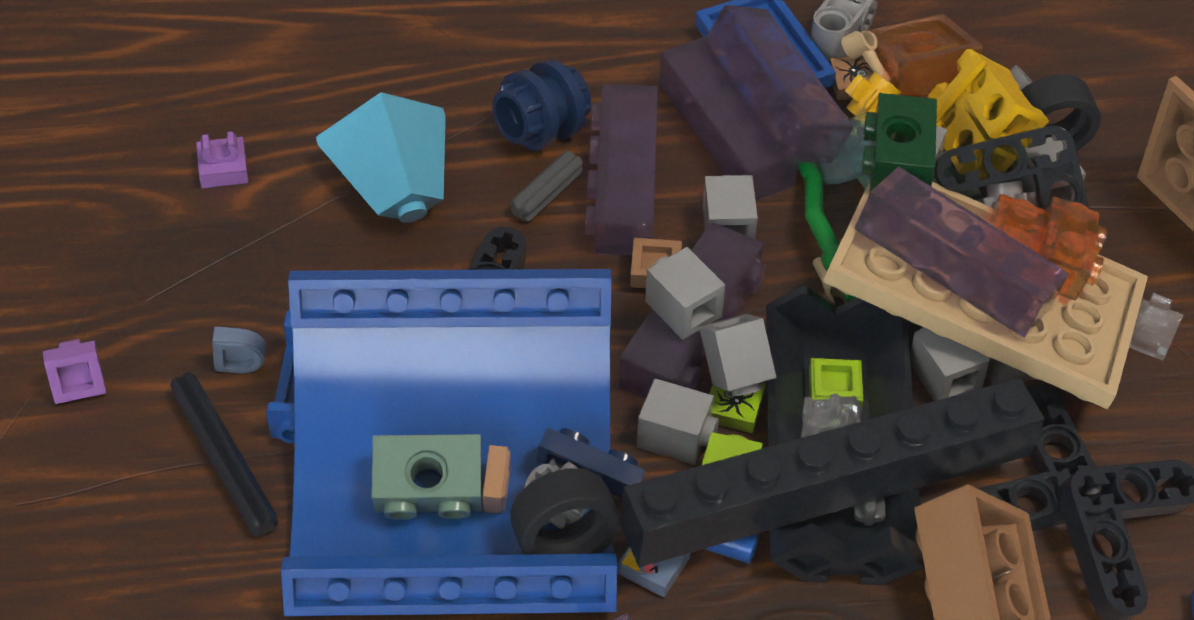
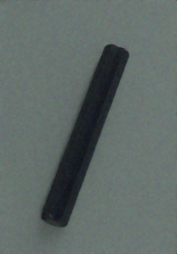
(224, 455)

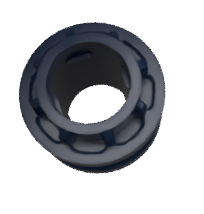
(541, 104)

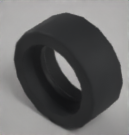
(1064, 92)
(559, 493)

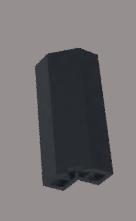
(809, 327)

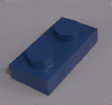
(614, 467)

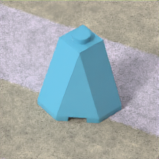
(391, 154)

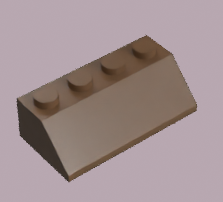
(979, 558)

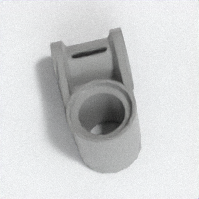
(837, 20)

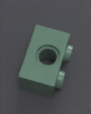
(401, 457)

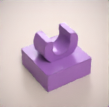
(222, 161)
(74, 371)

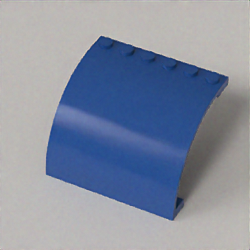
(439, 358)

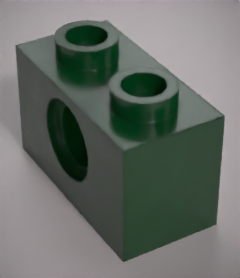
(900, 137)

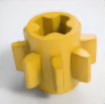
(866, 93)

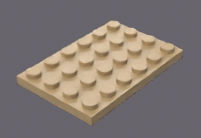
(1073, 346)

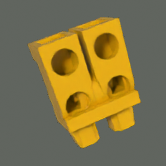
(983, 106)

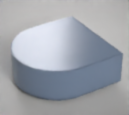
(237, 350)

